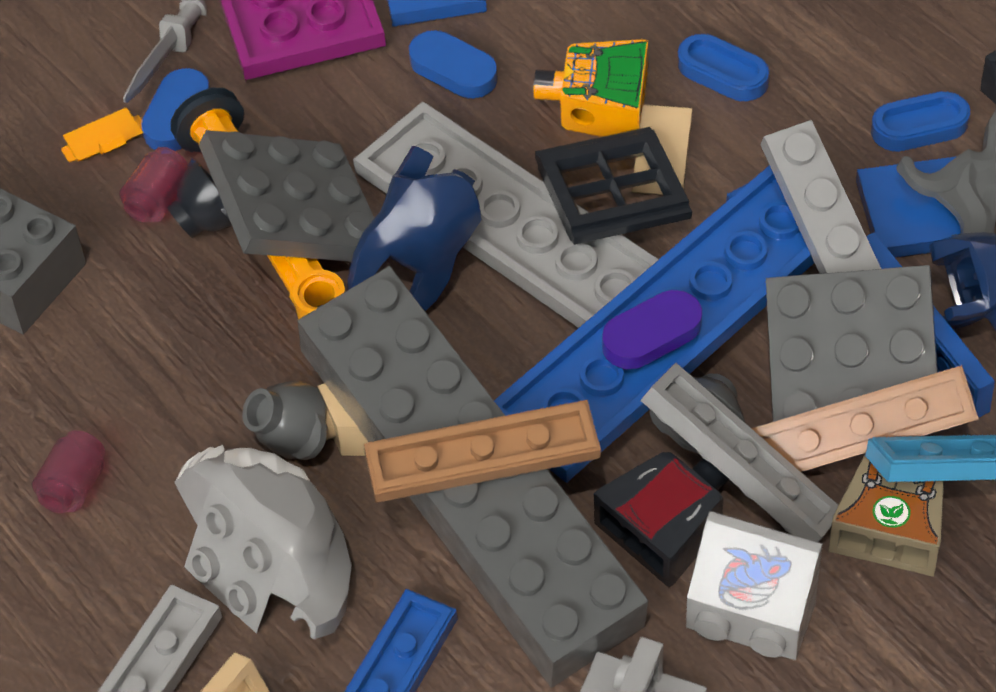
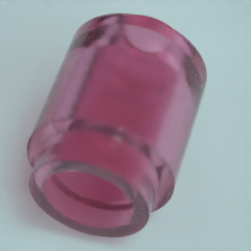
(153, 185)
(69, 472)

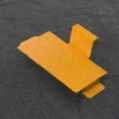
(101, 135)

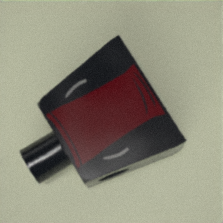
(660, 512)

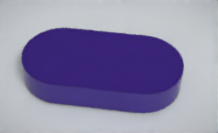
(651, 329)

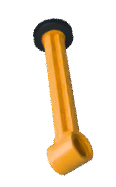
(221, 111)

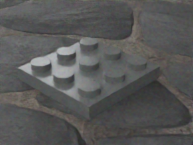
(287, 194)
(847, 335)

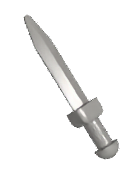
(174, 36)

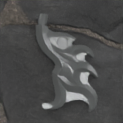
(963, 185)

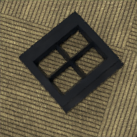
(625, 217)

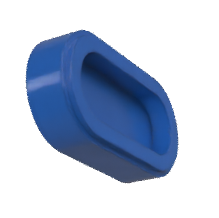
(453, 64)
(723, 67)
(169, 96)
(920, 121)

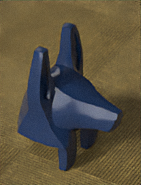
(419, 226)
(971, 274)

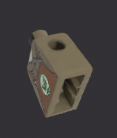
(889, 521)

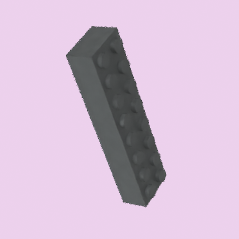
(509, 534)

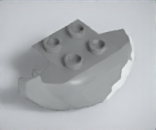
(263, 535)

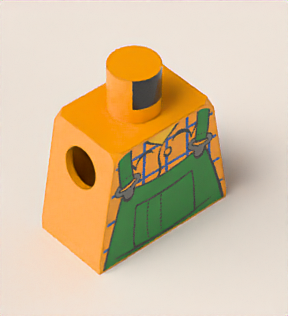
(599, 86)

